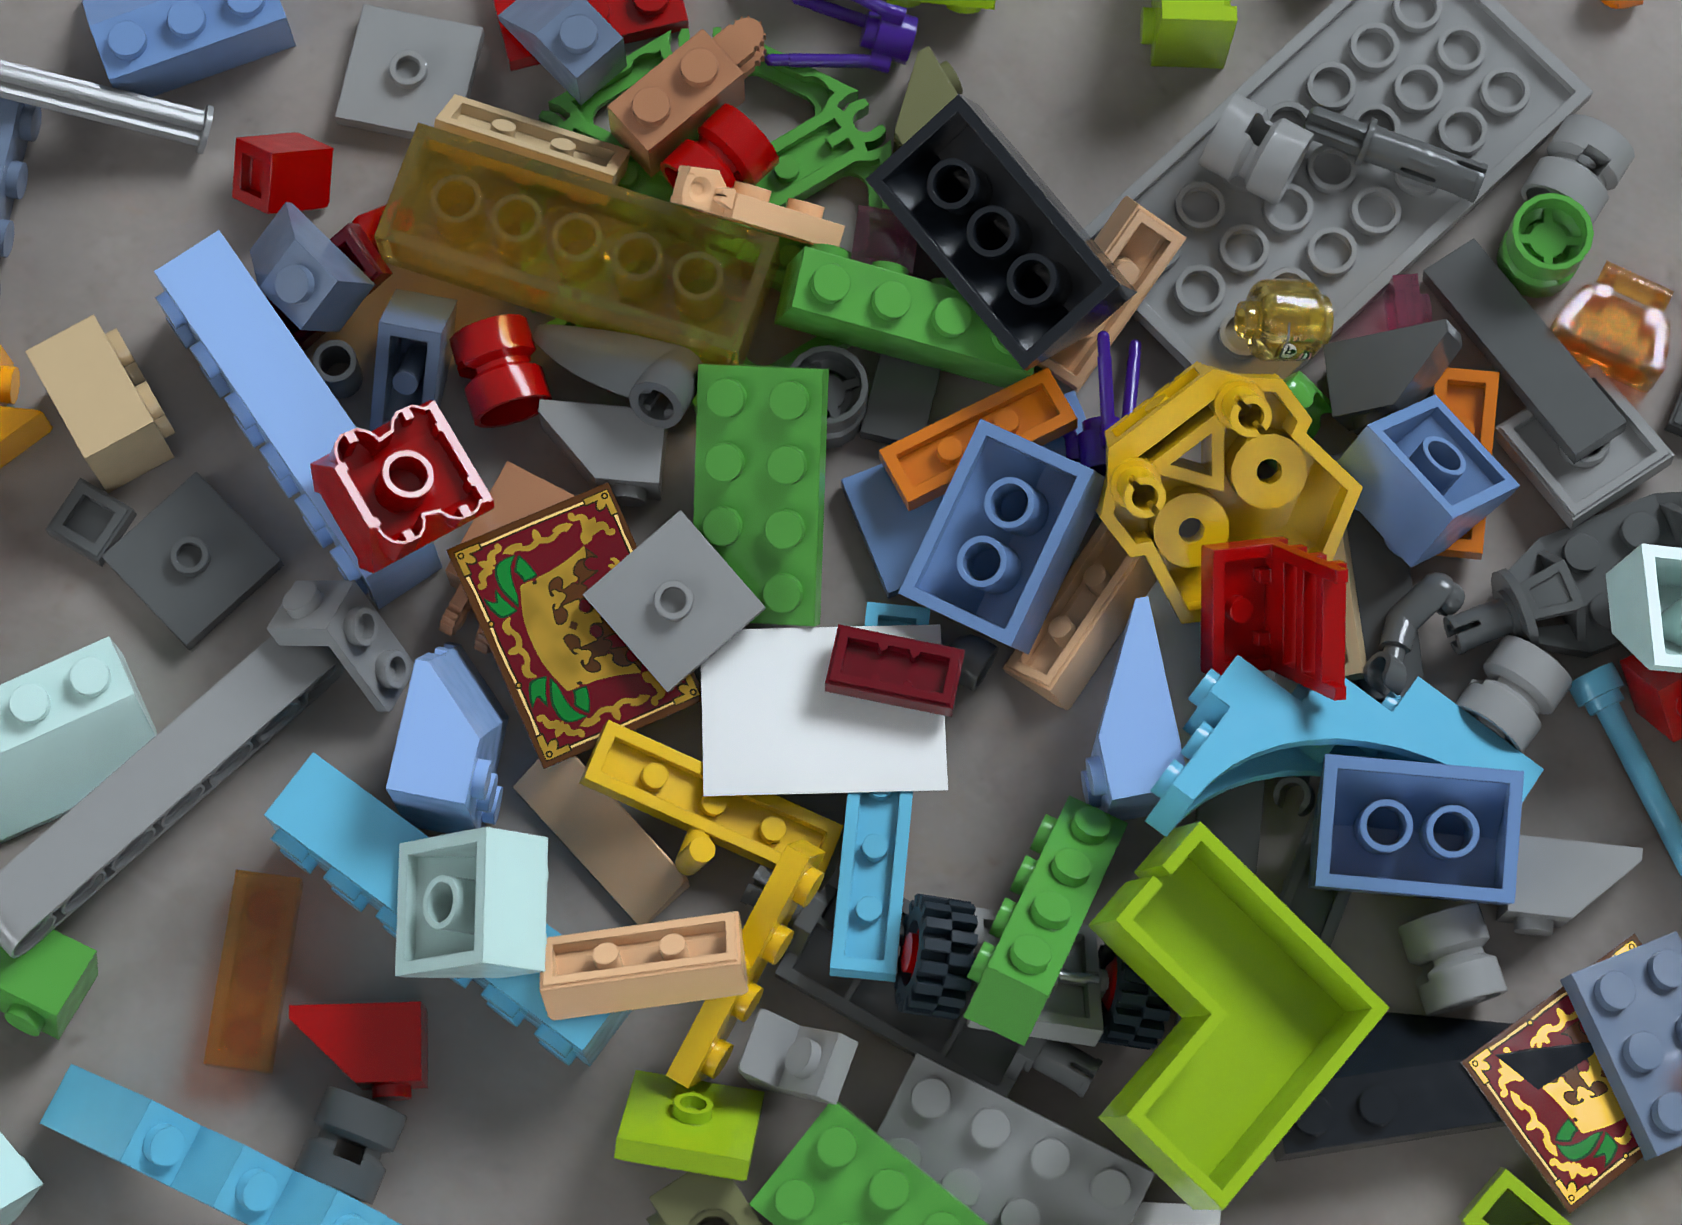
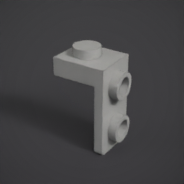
(346, 621)

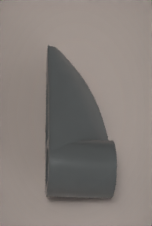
(650, 372)

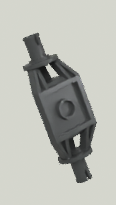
(1568, 578)

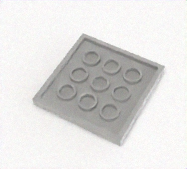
(1006, 1157)

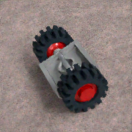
(1085, 1006)

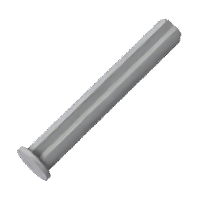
(106, 104)

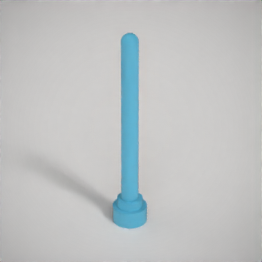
(1602, 697)

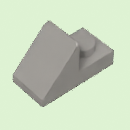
(796, 1058)

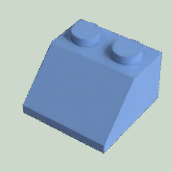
(1424, 479)

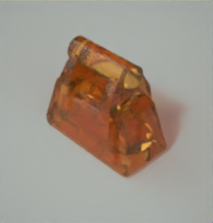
(1616, 334)

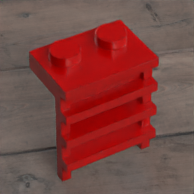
(1275, 611)

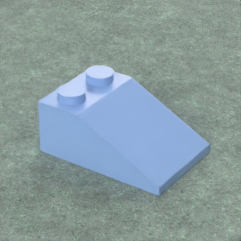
(1136, 727)

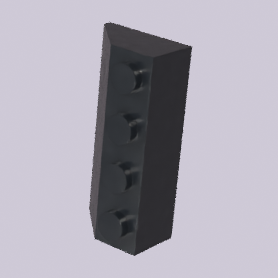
(1000, 234)

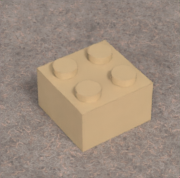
(103, 402)

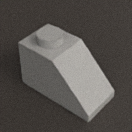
(609, 447)
(1561, 880)

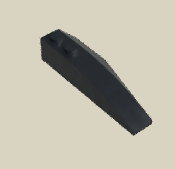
(1412, 1086)

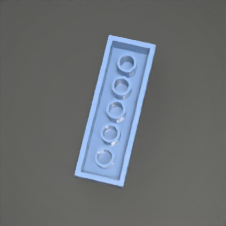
(273, 394)

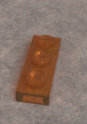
(253, 972)

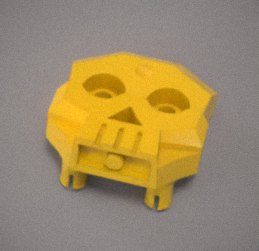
(1239, 426)

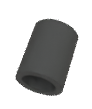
(336, 352)

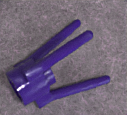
(885, 32)
(1090, 444)

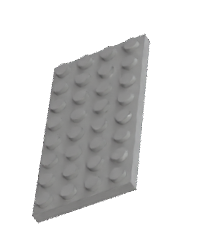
(1424, 69)

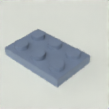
(1635, 1028)

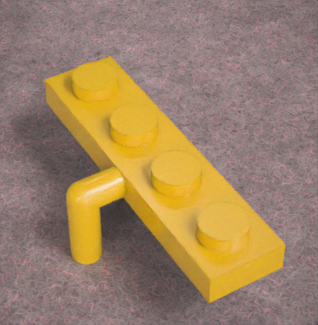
(671, 789)
(764, 941)

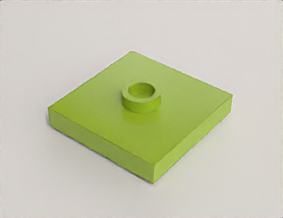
(689, 1129)

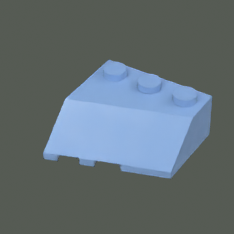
(448, 746)

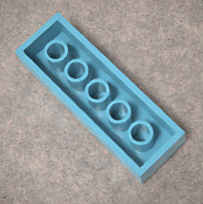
(356, 840)

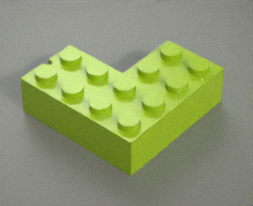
(1259, 1009)

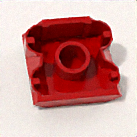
(399, 485)

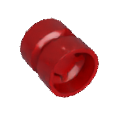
(725, 144)
(497, 361)

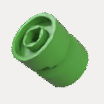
(1545, 244)

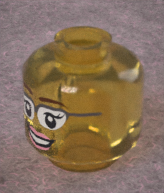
(1284, 320)

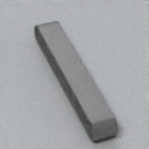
(157, 787)

